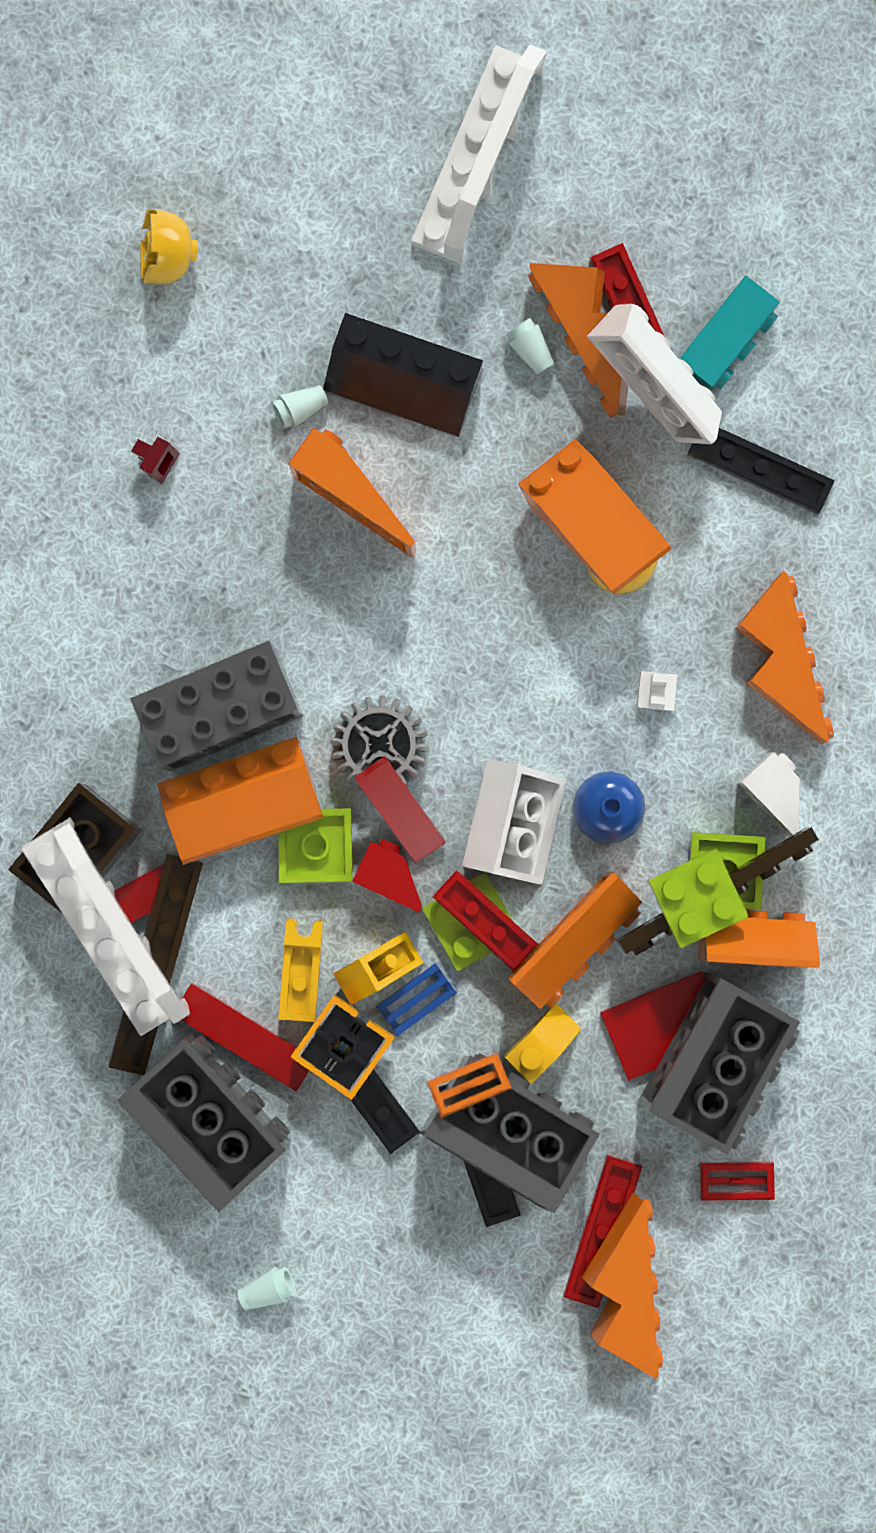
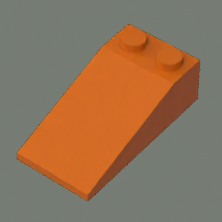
(332, 473)
(593, 516)

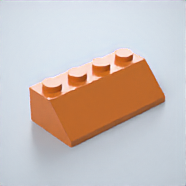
(240, 800)
(575, 939)

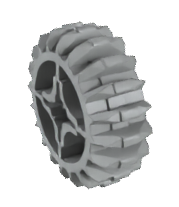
(400, 719)

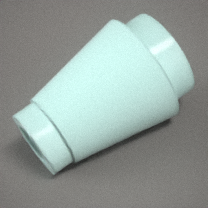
(530, 345)
(298, 406)
(268, 1289)

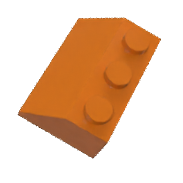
(764, 942)

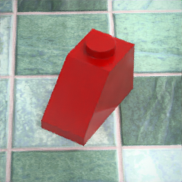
(388, 874)

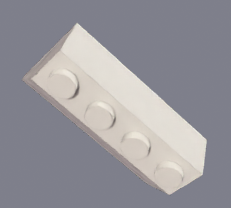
(657, 375)

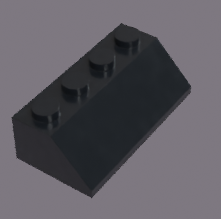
(402, 374)

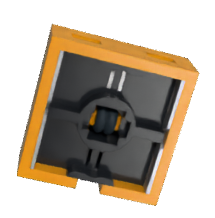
(337, 1062)

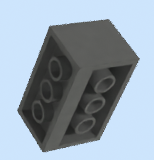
(216, 707)
(695, 1057)
(190, 1140)
(516, 1157)

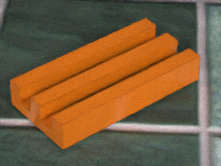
(439, 1097)

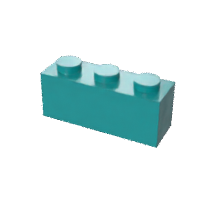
(730, 333)

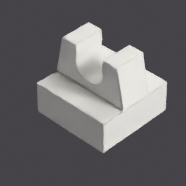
(656, 691)

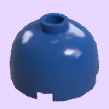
(608, 807)

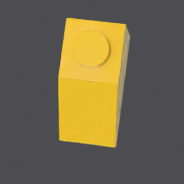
(378, 968)
(542, 1043)

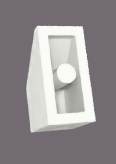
(775, 790)

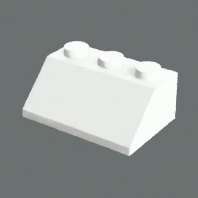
(514, 821)

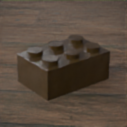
(99, 827)

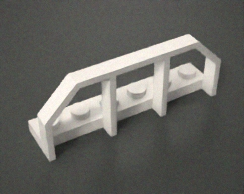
(471, 160)
(104, 928)

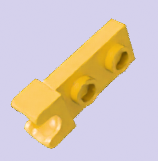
(300, 973)

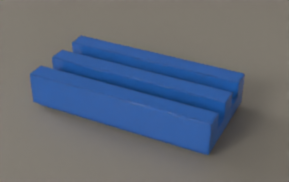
(390, 1017)

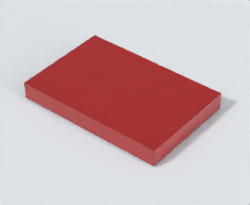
(647, 1024)

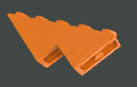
(576, 303)
(787, 673)
(625, 1276)

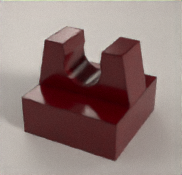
(156, 458)

